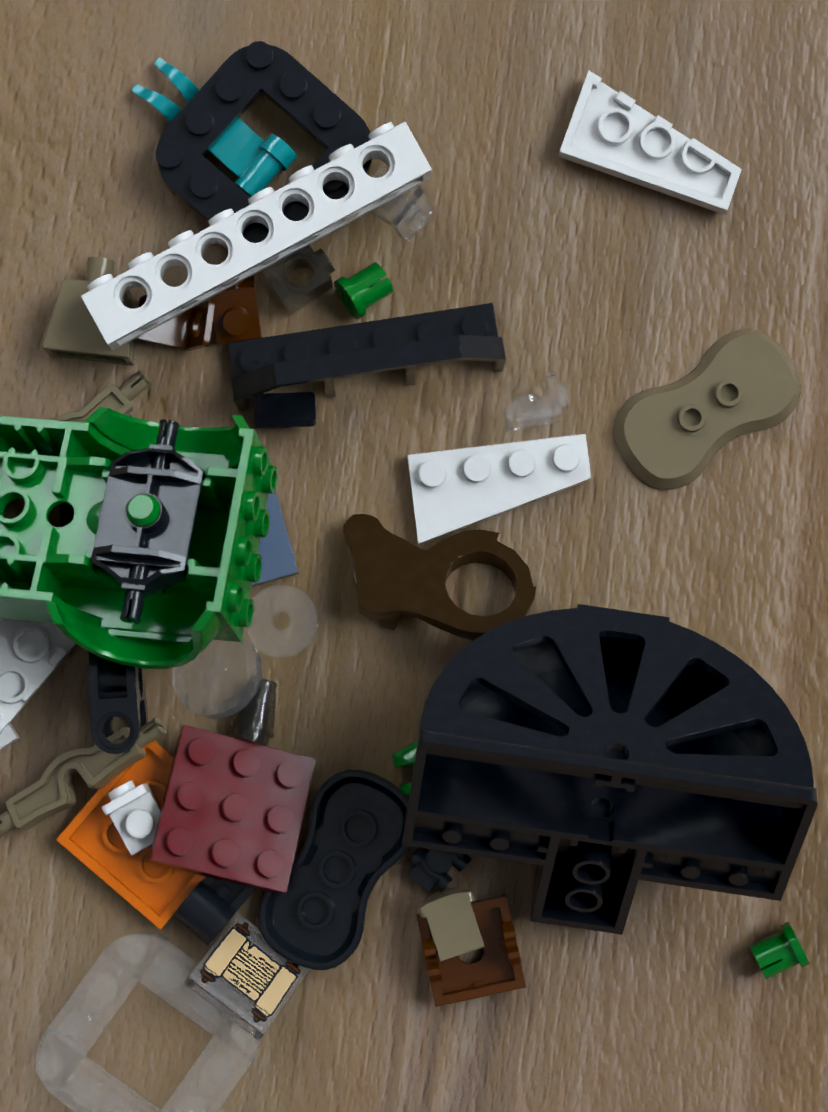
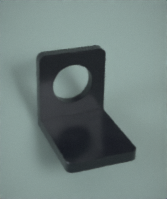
(284, 409)

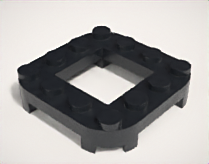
(221, 102)

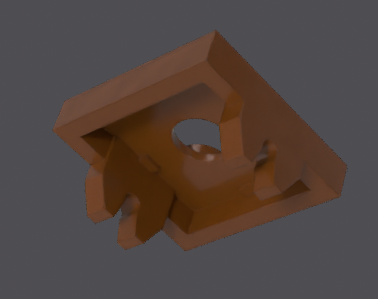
(493, 974)

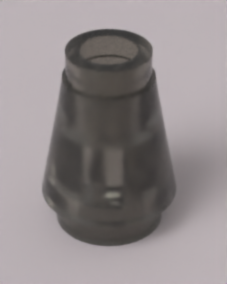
(257, 719)

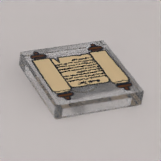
(245, 977)

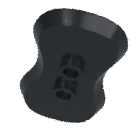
(348, 847)

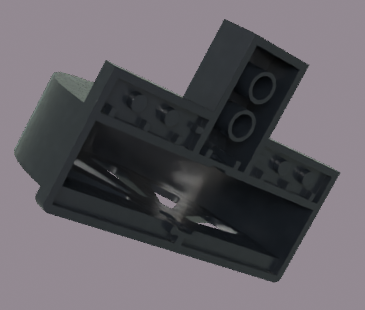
(611, 761)

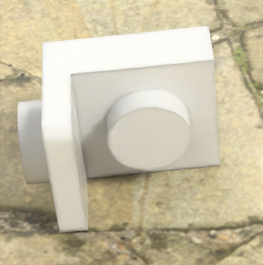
(134, 814)

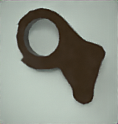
(405, 580)

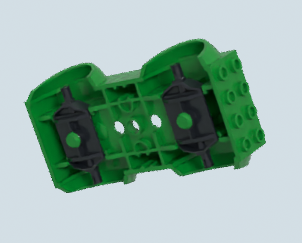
(155, 538)

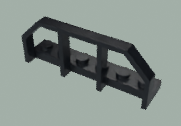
(365, 349)

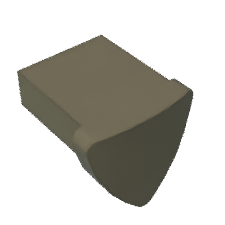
(452, 922)

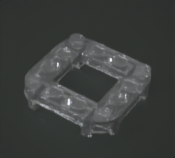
(93, 1004)

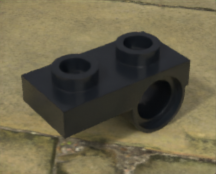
(211, 907)

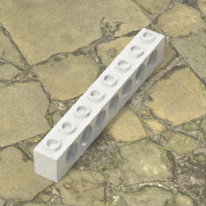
(387, 143)

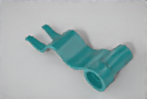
(239, 149)

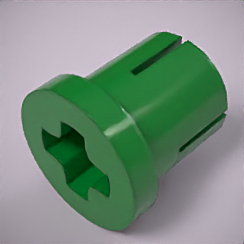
(359, 291)
(779, 952)

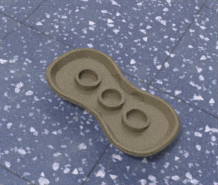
(679, 427)

